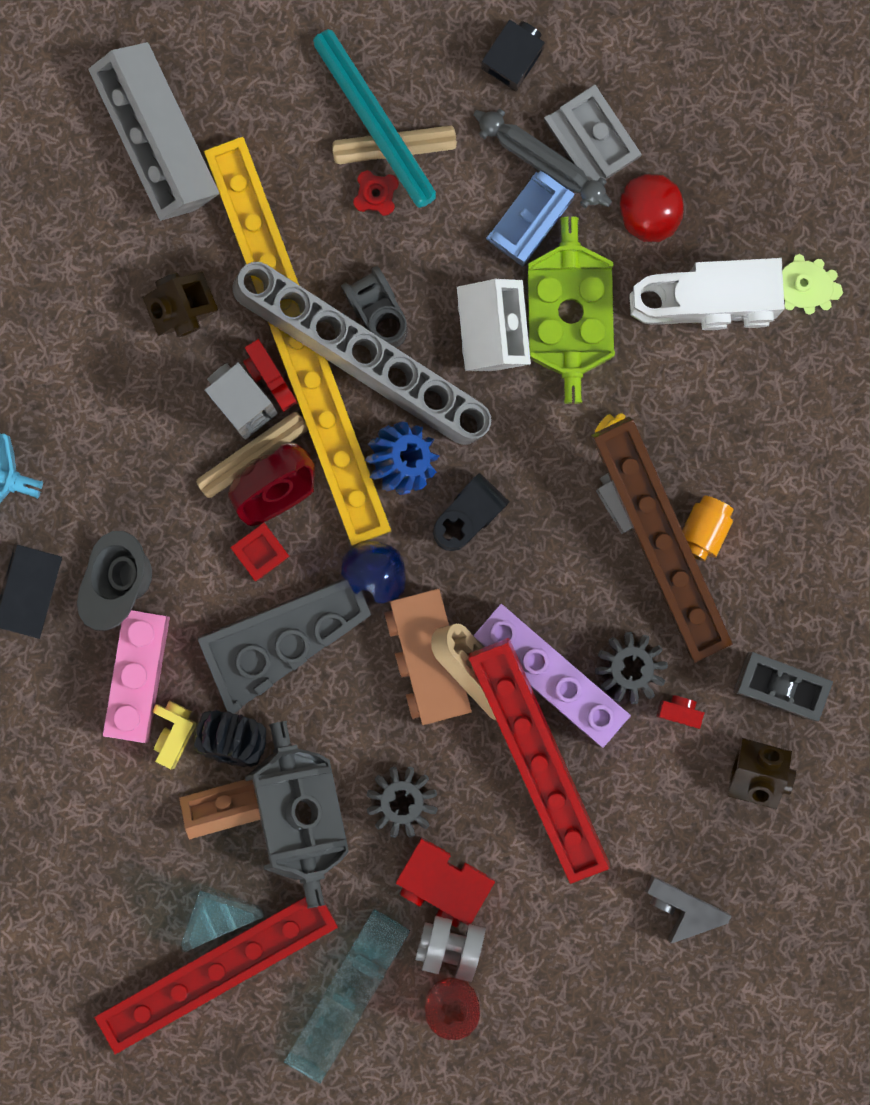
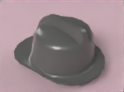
(113, 581)

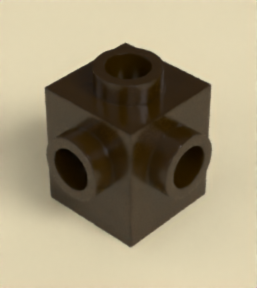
(172, 305)
(761, 774)

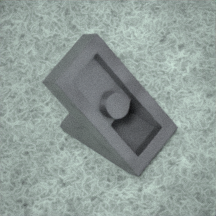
(696, 914)

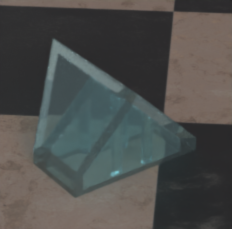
(216, 915)

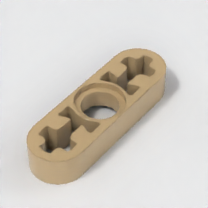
(452, 649)

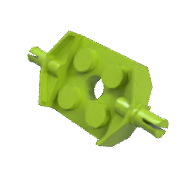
(575, 275)

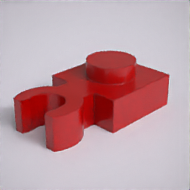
(262, 367)

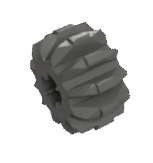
(645, 670)
(390, 795)

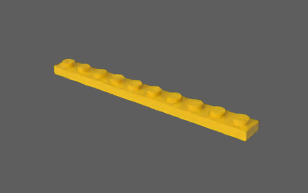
(306, 369)

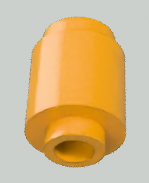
(707, 527)

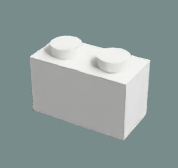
(493, 325)

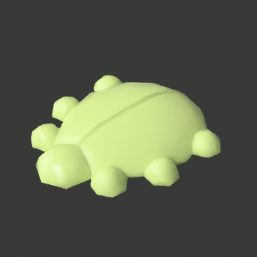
(809, 285)

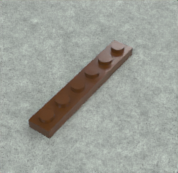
(661, 539)

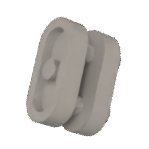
(441, 946)

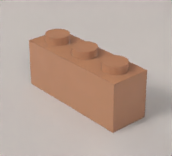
(435, 691)

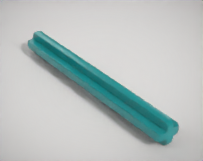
(374, 118)

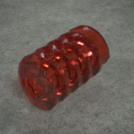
(457, 1025)

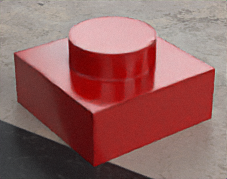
(260, 552)
(681, 711)

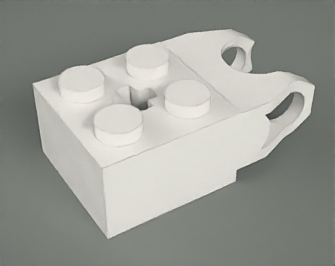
(714, 294)

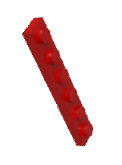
(539, 760)
(214, 973)

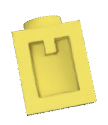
(173, 742)

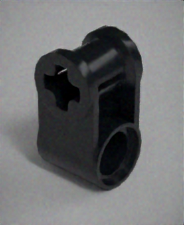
(472, 508)

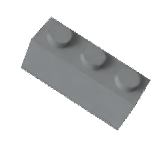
(240, 399)

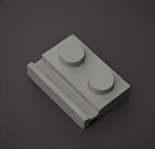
(592, 135)

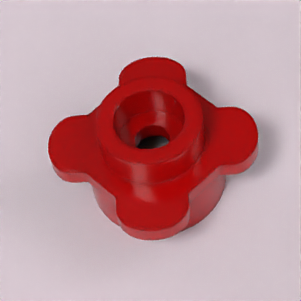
(370, 182)

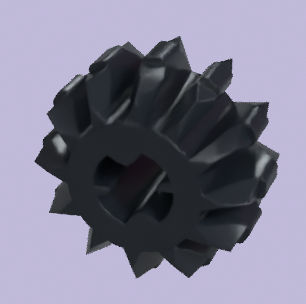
(230, 738)

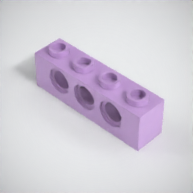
(556, 678)

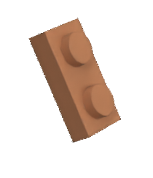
(219, 808)

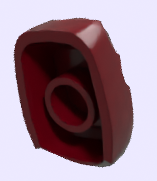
(273, 484)

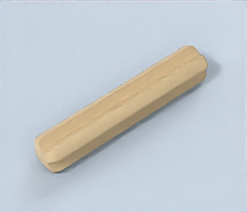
(417, 141)
(265, 444)

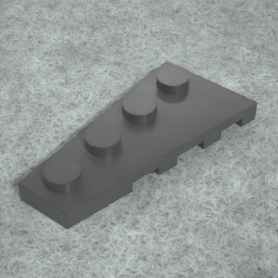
(271, 643)

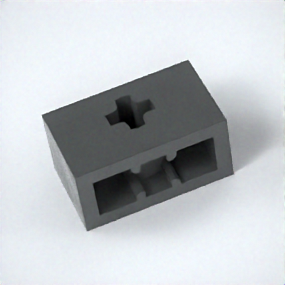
(783, 686)

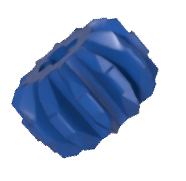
(399, 474)

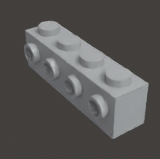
(157, 134)

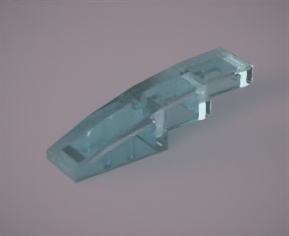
(347, 996)

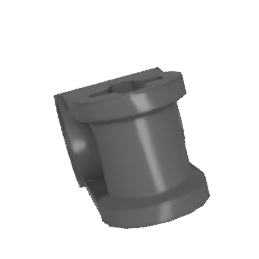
(375, 301)

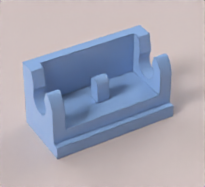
(530, 217)

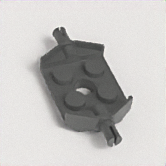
(293, 847)

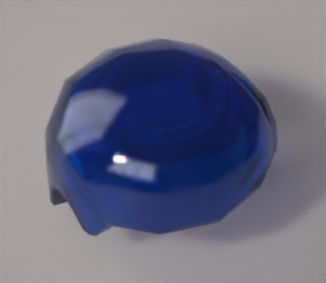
(375, 569)

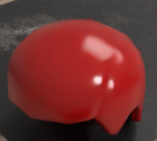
(651, 207)

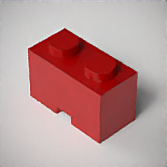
(435, 880)

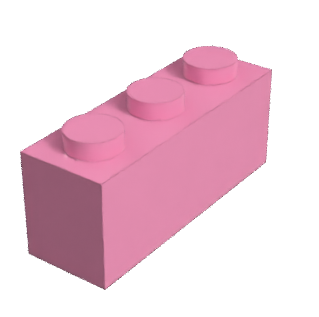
(136, 677)

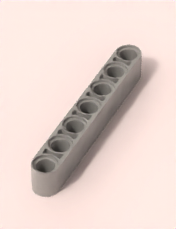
(340, 353)

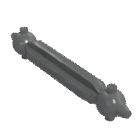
(542, 158)

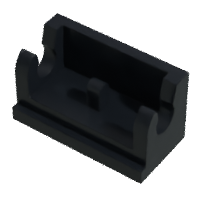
(28, 590)

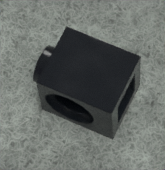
(513, 54)

